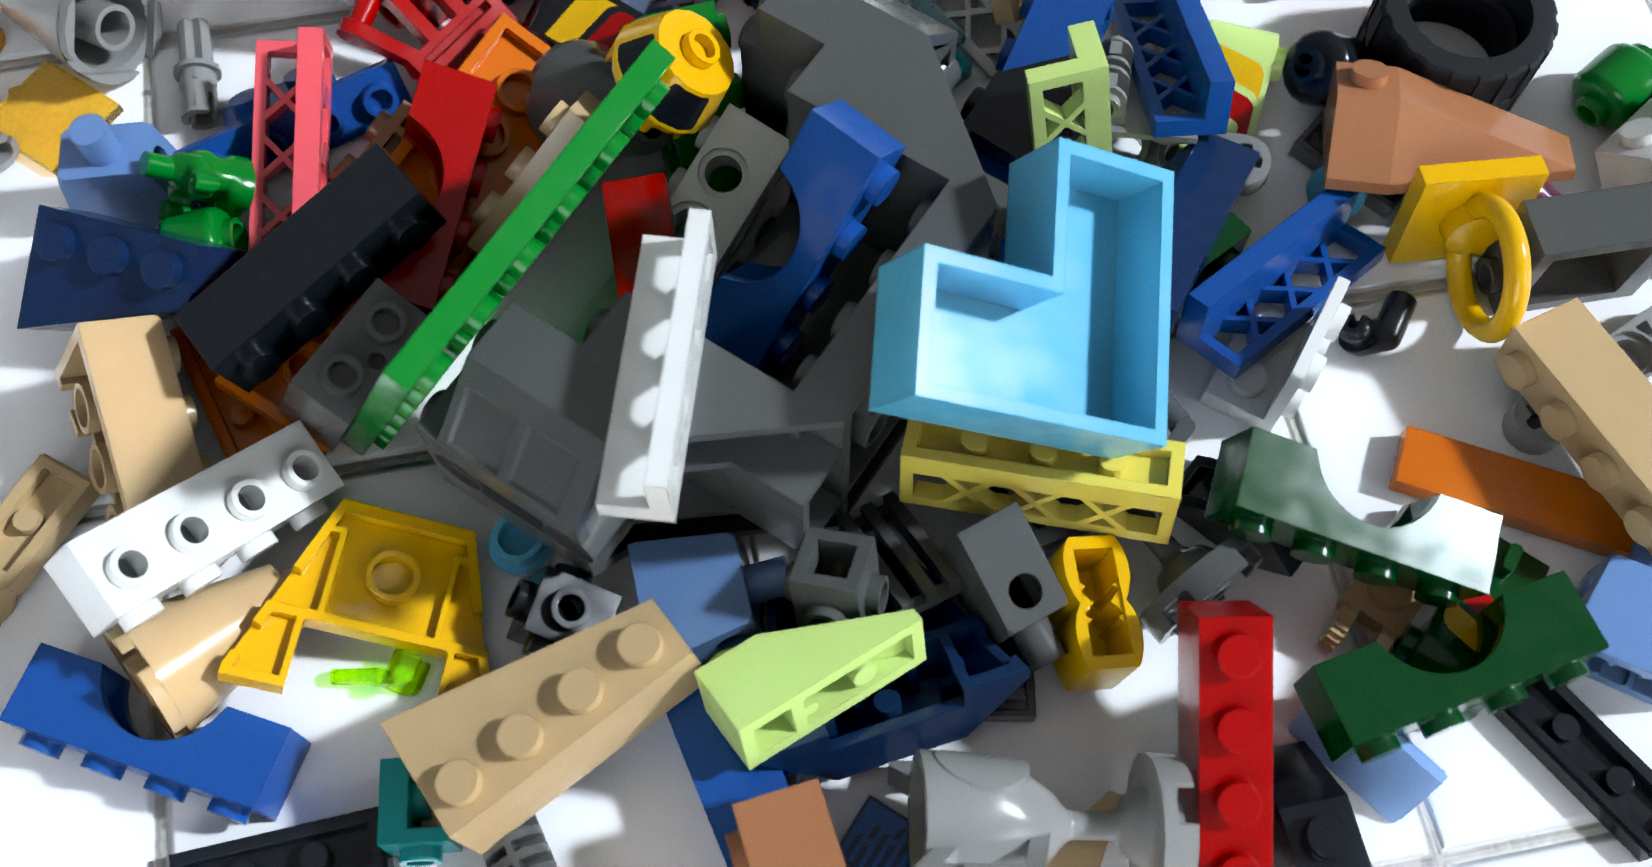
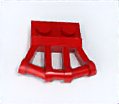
(446, 47)

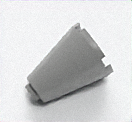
(93, 36)

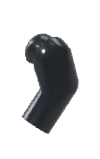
(1381, 333)

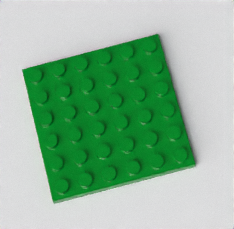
(509, 253)

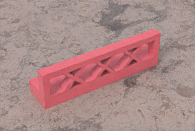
(312, 125)

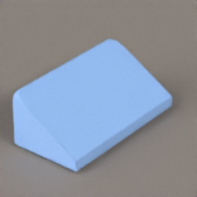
(1389, 784)

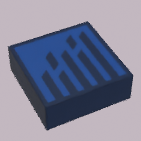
(876, 837)

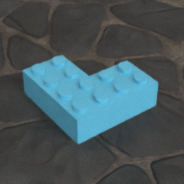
(1061, 336)

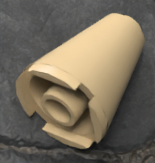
(180, 650)

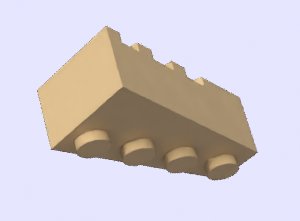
(131, 408)
(541, 723)

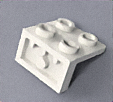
(1286, 373)

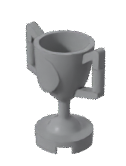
(993, 814)

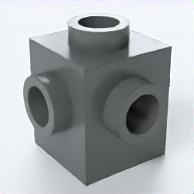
(835, 578)

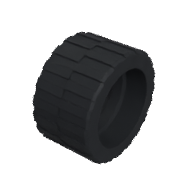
(1510, 31)

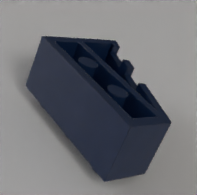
(112, 268)

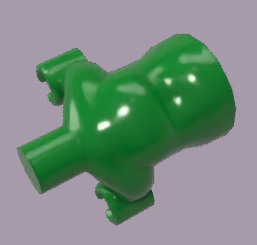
(202, 177)

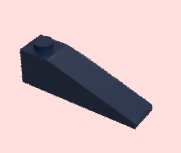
(1206, 190)

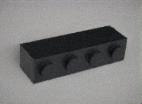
(309, 270)

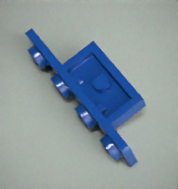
(354, 106)

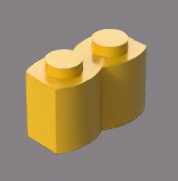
(1098, 621)

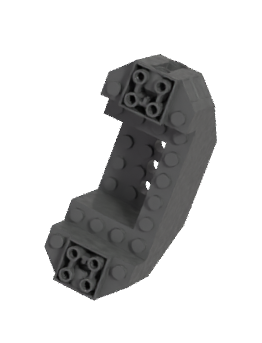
(765, 445)

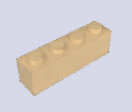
(1590, 403)

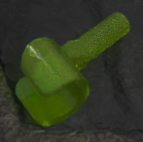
(402, 676)

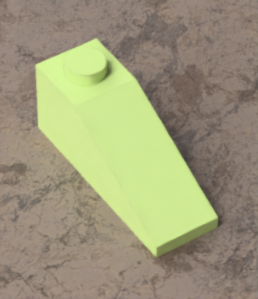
(802, 677)

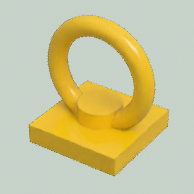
(1456, 215)

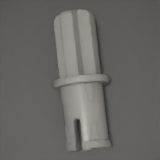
(197, 74)

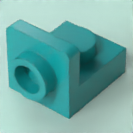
(401, 816)

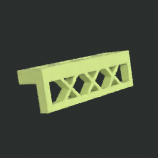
(1088, 107)

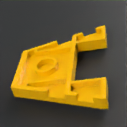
(378, 582)

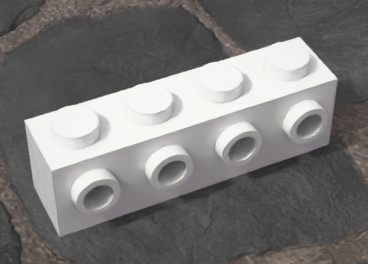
(191, 528)

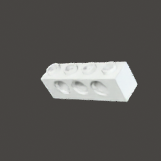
(727, 141)

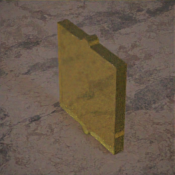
(45, 108)

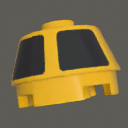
(696, 76)

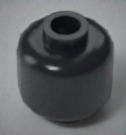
(1312, 63)

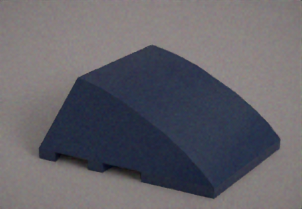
(922, 708)

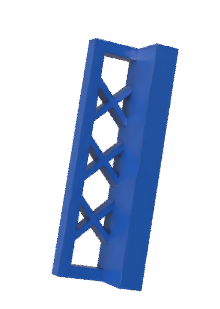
(1190, 55)
(1264, 276)

